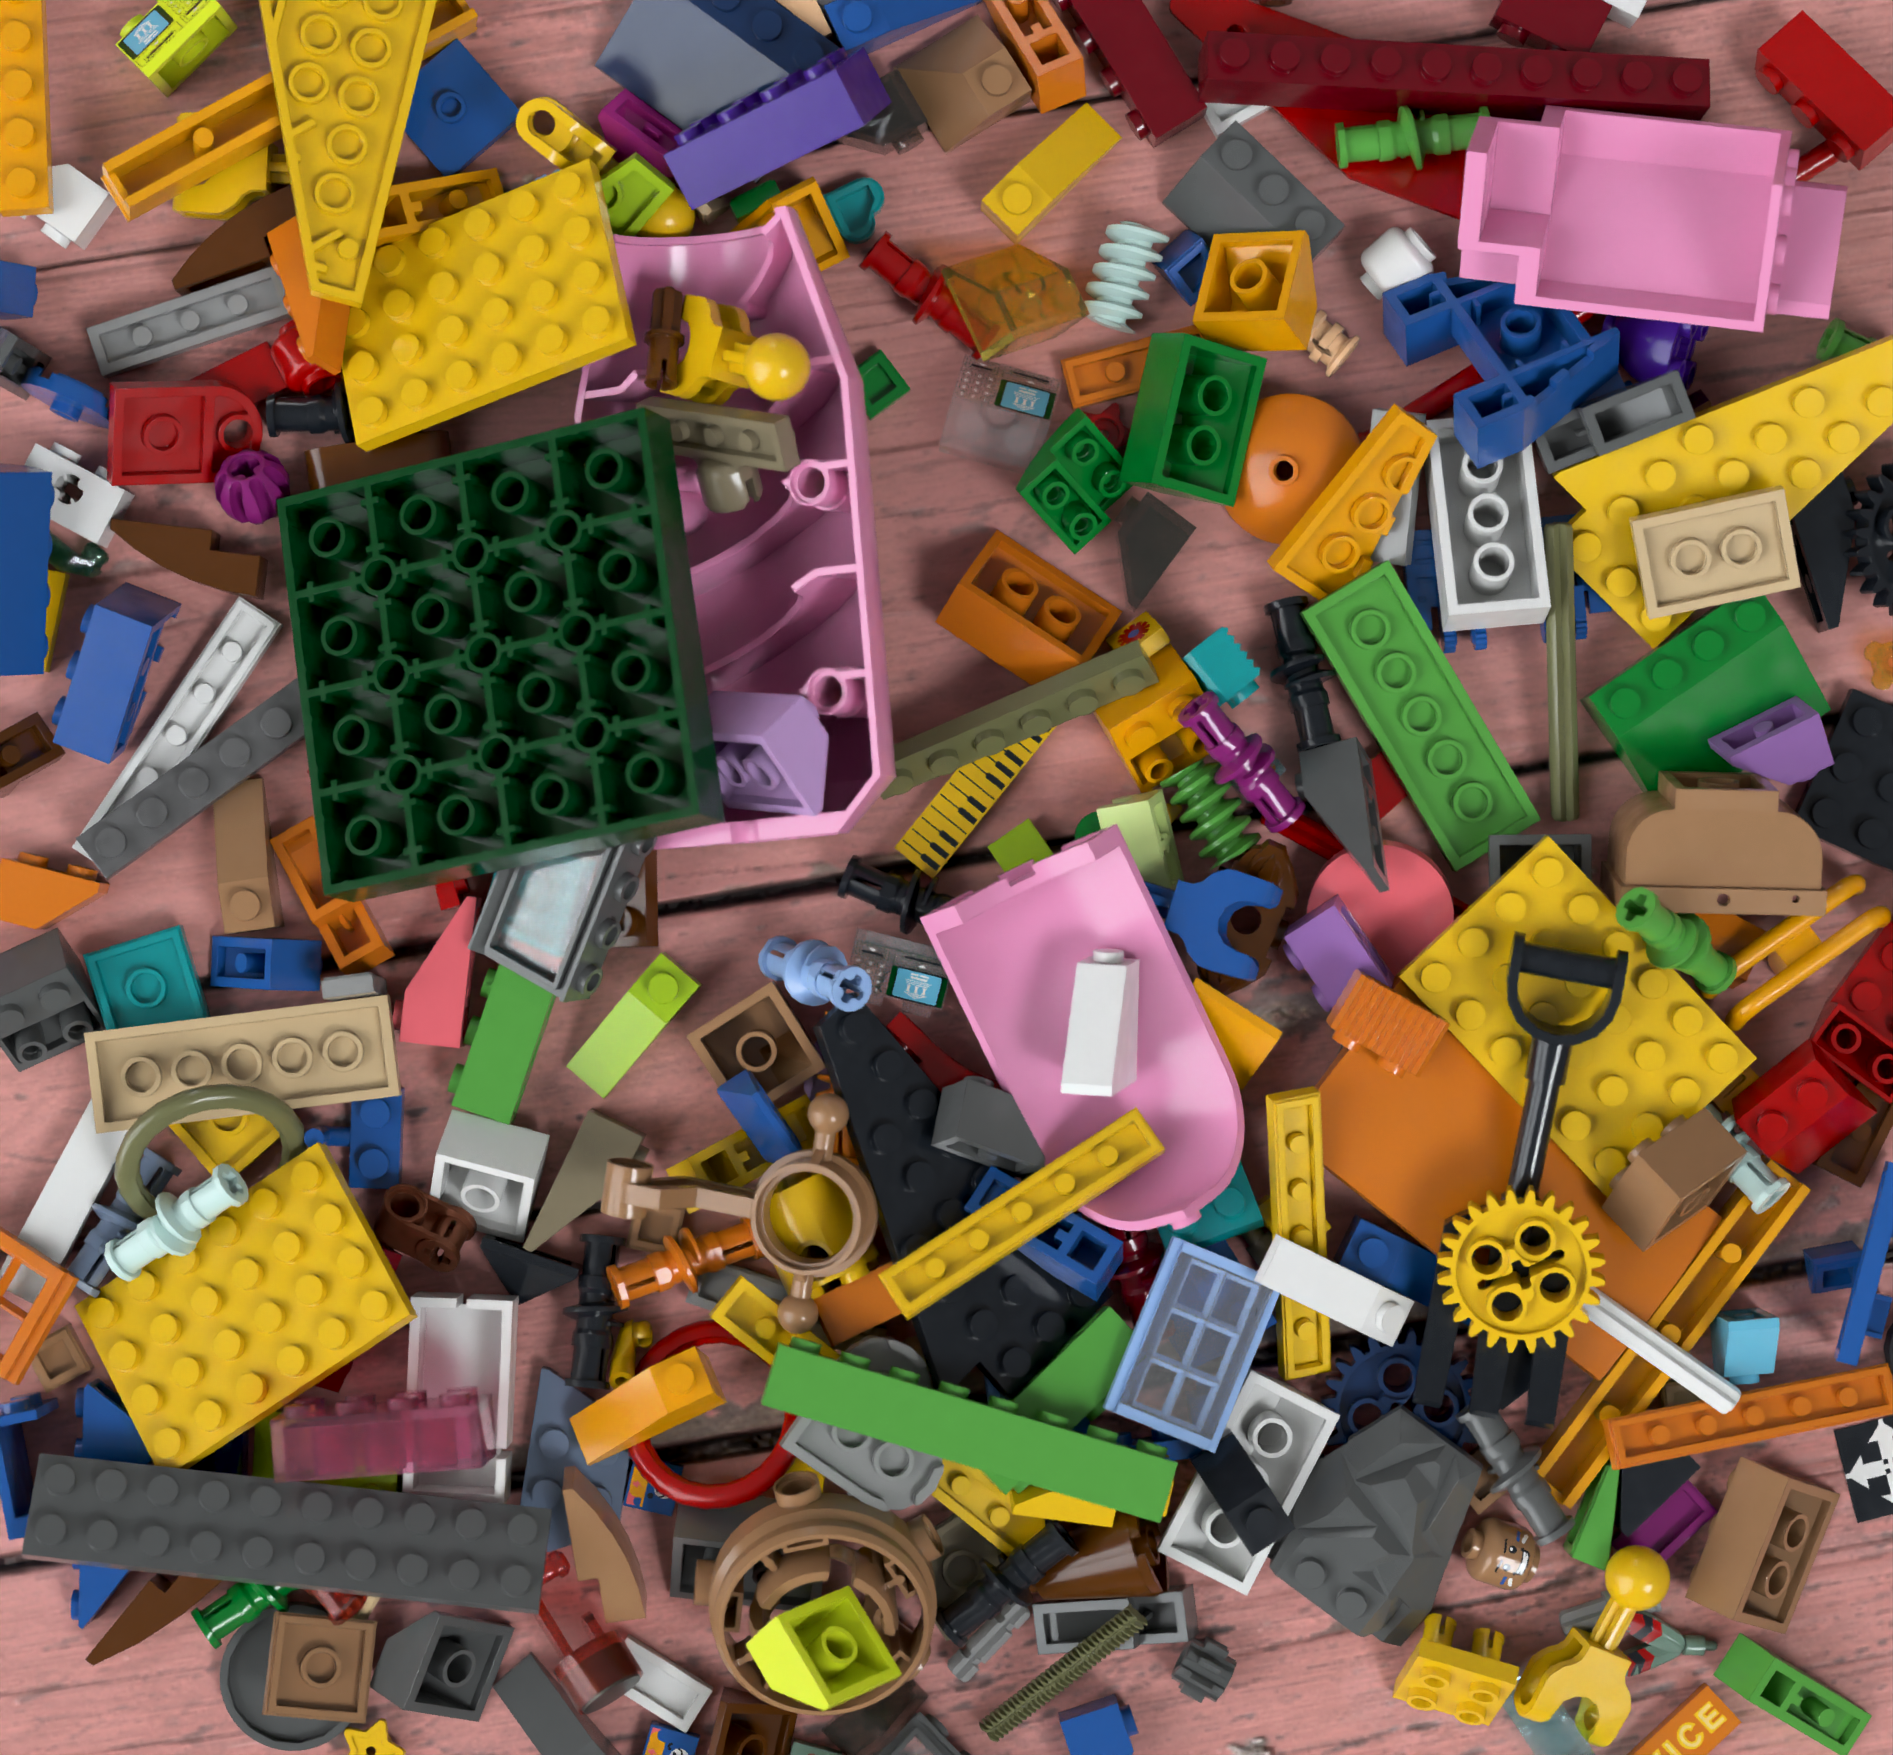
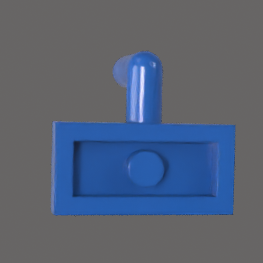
(373, 1141)

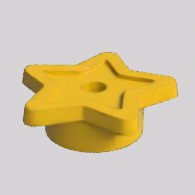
(375, 1736)

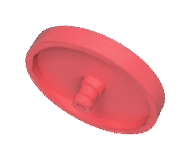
(1395, 920)

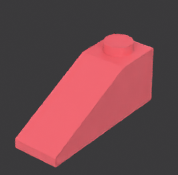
(440, 993)

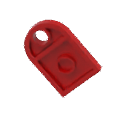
(175, 430)

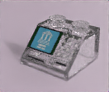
(999, 414)
(901, 971)

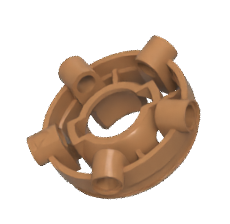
(802, 1527)

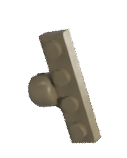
(728, 448)

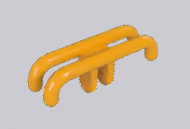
(1798, 952)

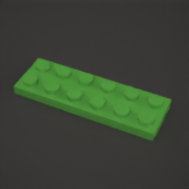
(1419, 714)

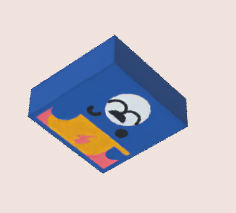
(645, 1497)
(669, 1741)

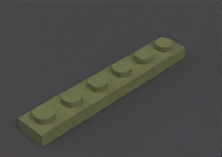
(1021, 716)

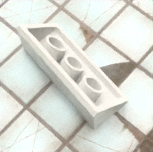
(1284, 1439)

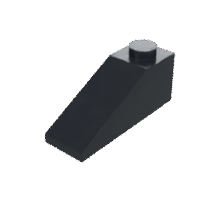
(1821, 549)

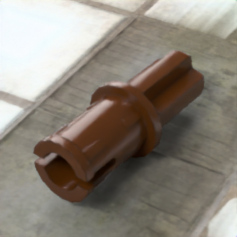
(664, 338)

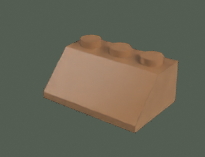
(1761, 1546)

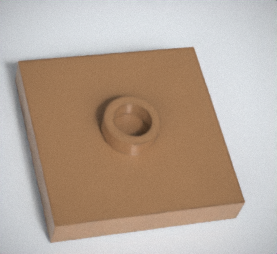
(319, 1668)

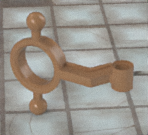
(632, 1190)

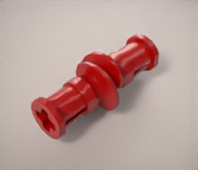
(924, 289)

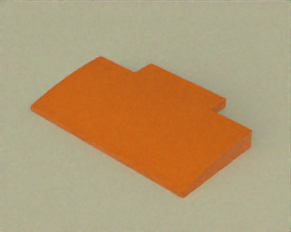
(1447, 1139)

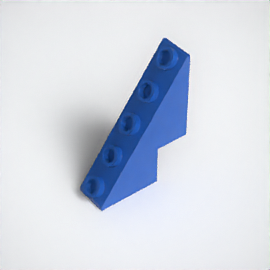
(108, 1436)

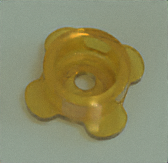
(1879, 655)

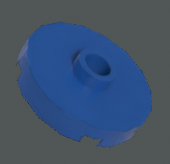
(67, 397)

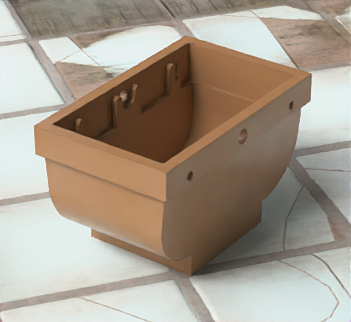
(1712, 839)

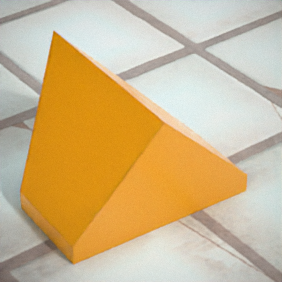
(814, 215)

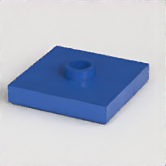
(457, 110)

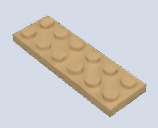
(295, 1053)

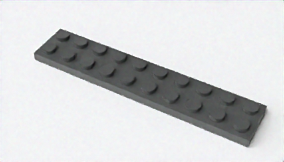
(287, 1533)

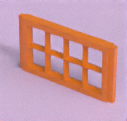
(44, 1310)

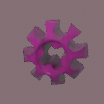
(250, 485)

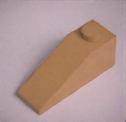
(246, 860)

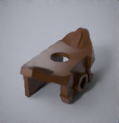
(1270, 863)

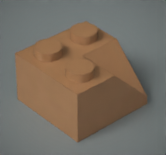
(759, 1037)
(1672, 1177)

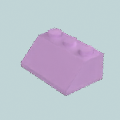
(769, 752)

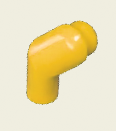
(624, 1352)

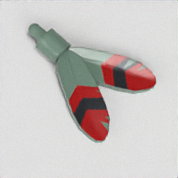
(1660, 1644)

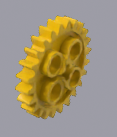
(1539, 1311)

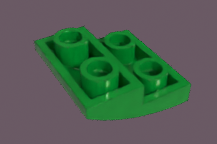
(1074, 481)

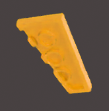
(1356, 507)

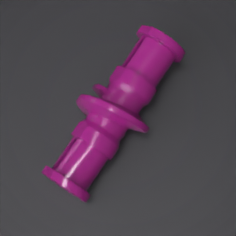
(1243, 760)

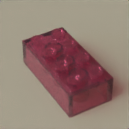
(383, 1437)

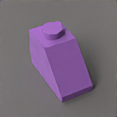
(1778, 743)

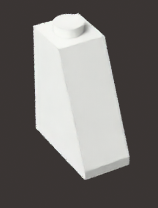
(1102, 1025)

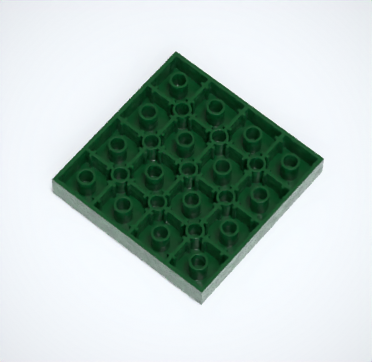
(499, 658)

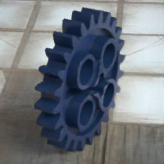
(1364, 1383)

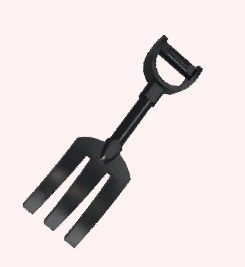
(1545, 1073)

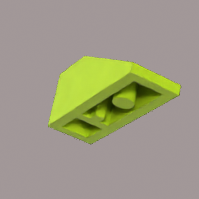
(634, 1024)

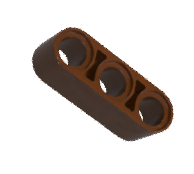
(349, 462)

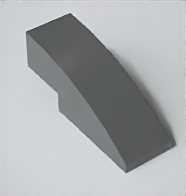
(1615, 421)
(1066, 1623)

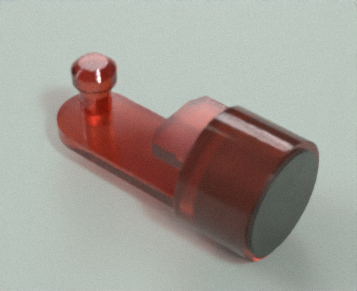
(598, 1669)

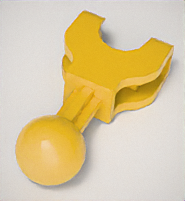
(577, 141)
(235, 186)
(729, 357)
(1591, 1662)

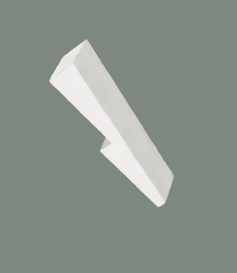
(67, 1200)

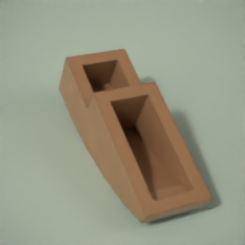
(603, 1549)

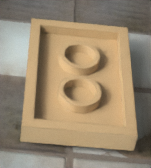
(1715, 552)

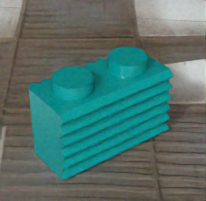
(1223, 668)

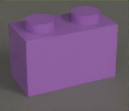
(1330, 949)

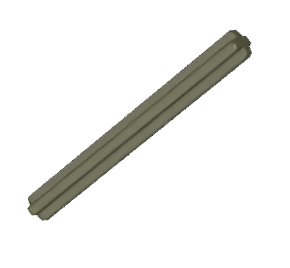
(1562, 673)

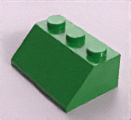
(1192, 418)

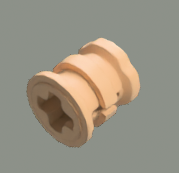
(1330, 344)

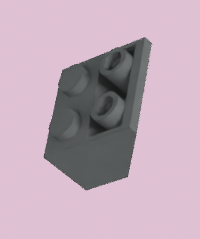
(44, 1000)

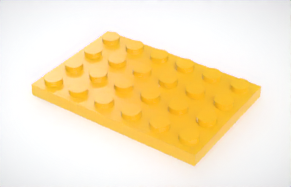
(485, 307)
(1644, 1070)
(249, 1315)

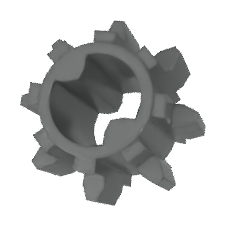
(1203, 1669)

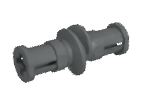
(1518, 1475)

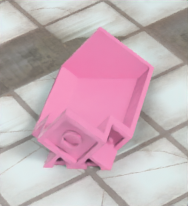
(1648, 218)

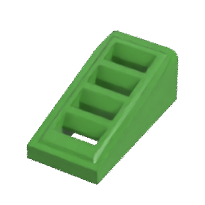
(1592, 1534)

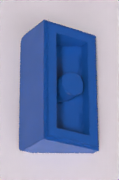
(758, 1116)

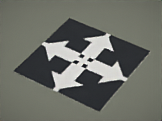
(1868, 1466)

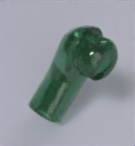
(85, 564)

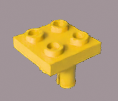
(1455, 1680)

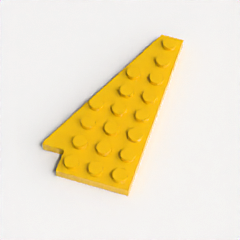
(343, 107)
(1780, 434)

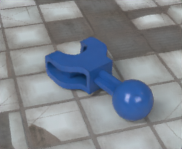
(1202, 912)

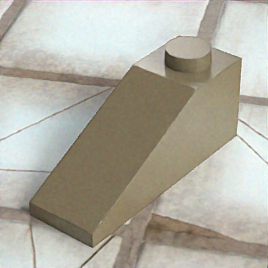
(583, 1173)

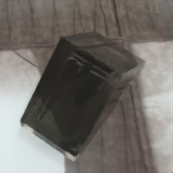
(876, 1725)

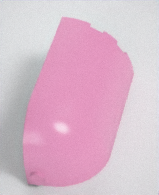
(1014, 972)

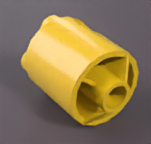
(811, 1213)

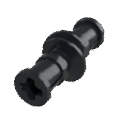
(311, 413)
(1301, 673)
(896, 894)
(594, 1313)
(1006, 1582)

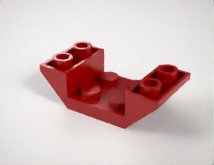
(1858, 1018)

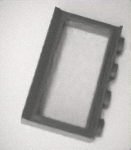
(560, 917)

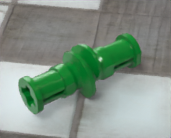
(239, 1605)

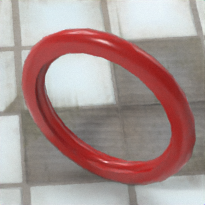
(692, 1492)

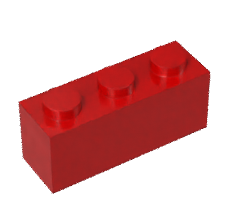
(1827, 90)

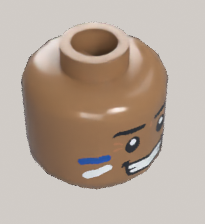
(1500, 1553)

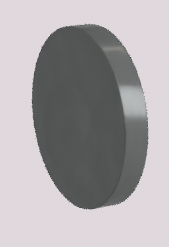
(244, 1681)

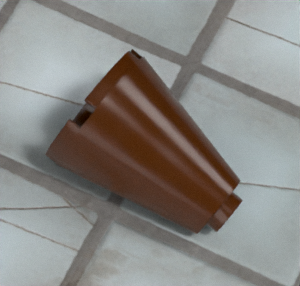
(1109, 1563)

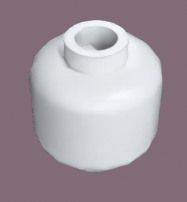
(1395, 260)

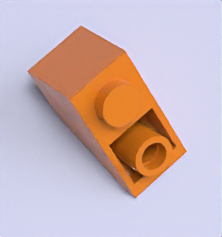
(42, 895)

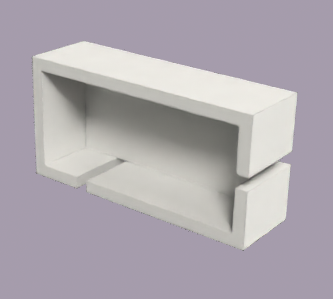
(466, 1347)

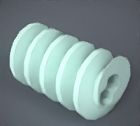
(1122, 274)

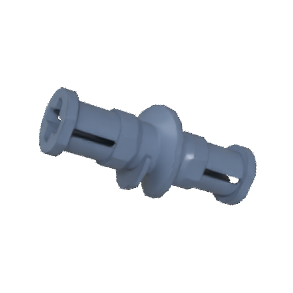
(117, 1222)

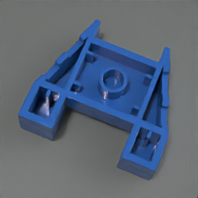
(1530, 357)

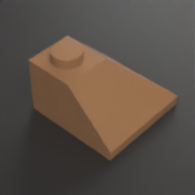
(965, 83)

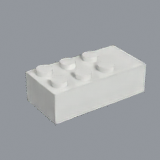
(1485, 536)

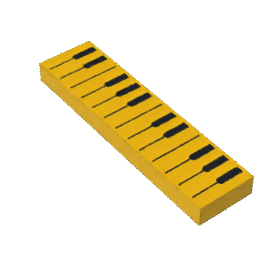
(963, 805)

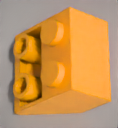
(1147, 726)

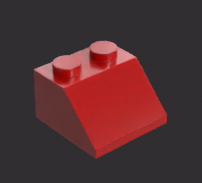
(1801, 1108)

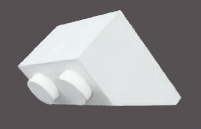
(490, 1172)

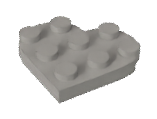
(865, 1466)

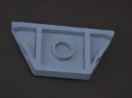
(556, 1447)

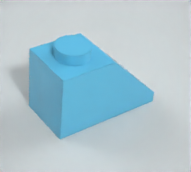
(1744, 1344)

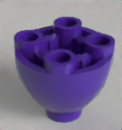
(1656, 346)

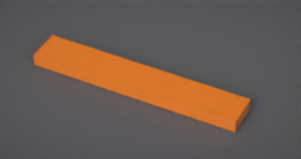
(1756, 1417)

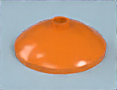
(1310, 438)

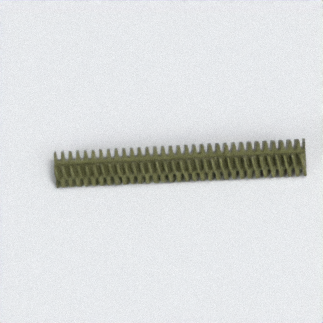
(1063, 1673)

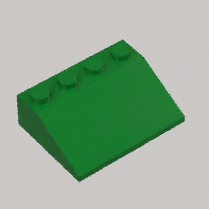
(1698, 685)

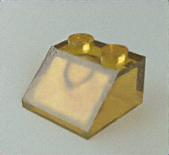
(1014, 299)

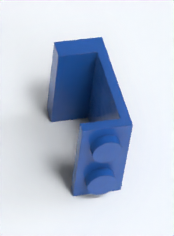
(15, 1470)

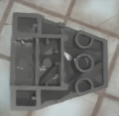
(1378, 1525)

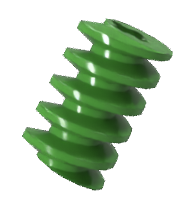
(1211, 812)

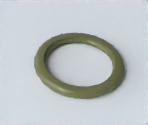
(190, 1102)

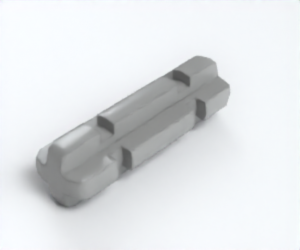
(987, 1641)

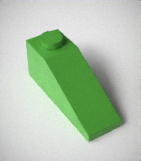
(1791, 1695)

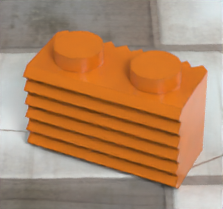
(1386, 1024)

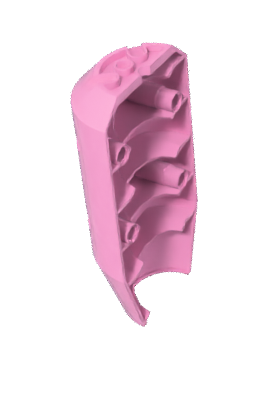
(794, 578)

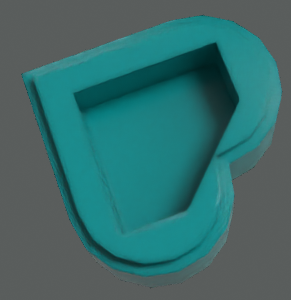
(855, 207)

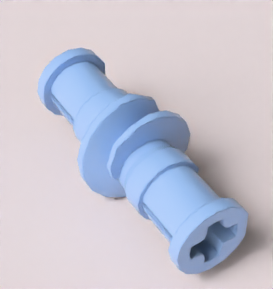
(815, 973)

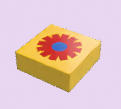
(1145, 630)

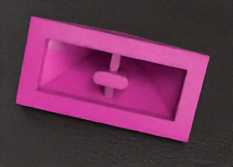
(638, 128)

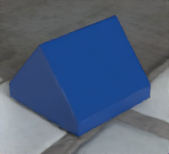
(1831, 1266)

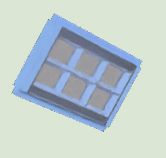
(1192, 1345)

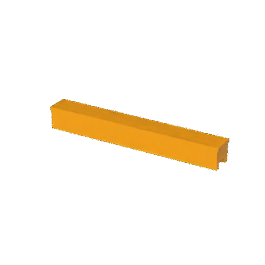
(229, 131)
(1578, 1444)

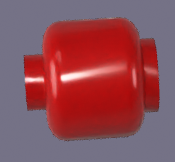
(294, 369)

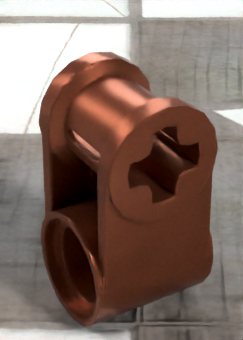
(420, 1227)

